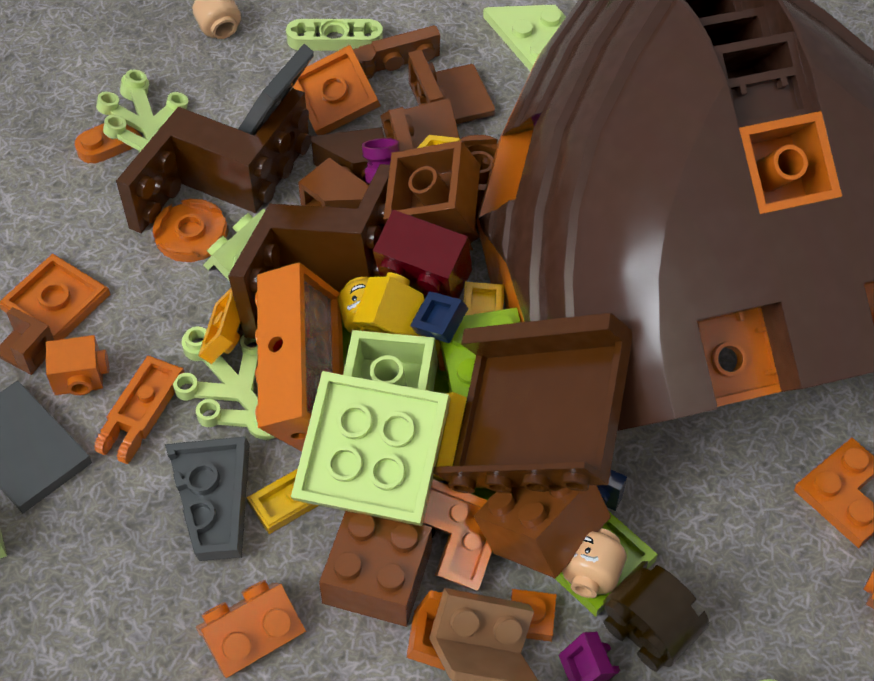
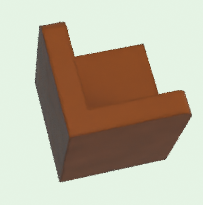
(26, 343)

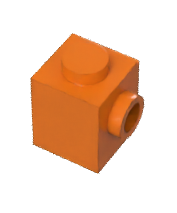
(75, 365)

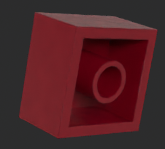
(424, 254)

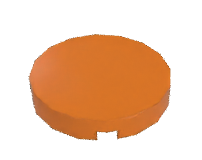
(189, 240)

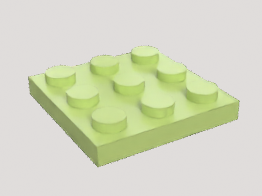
(371, 448)

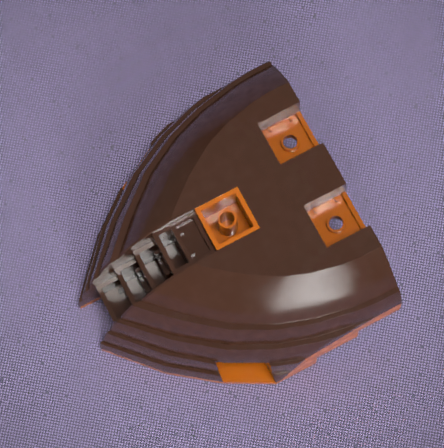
(700, 188)

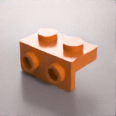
(250, 627)

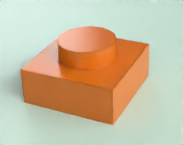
(544, 612)

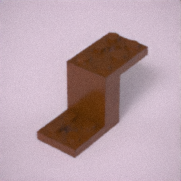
(214, 161)
(326, 240)

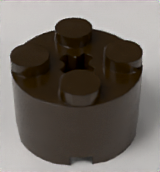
(655, 615)

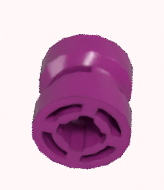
(378, 152)

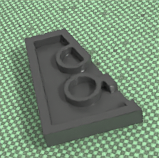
(213, 493)

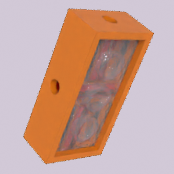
(296, 341)

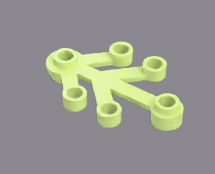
(135, 88)
(233, 386)

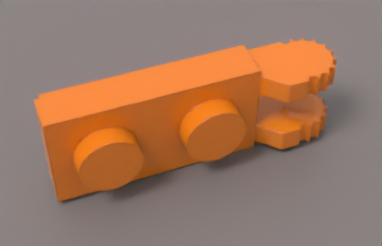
(138, 408)

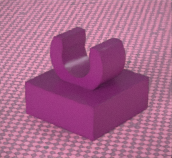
(588, 659)

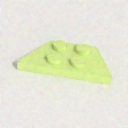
(525, 28)

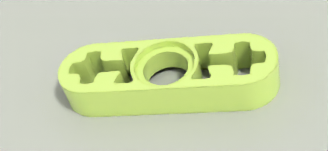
(310, 27)

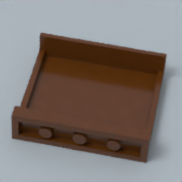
(541, 404)

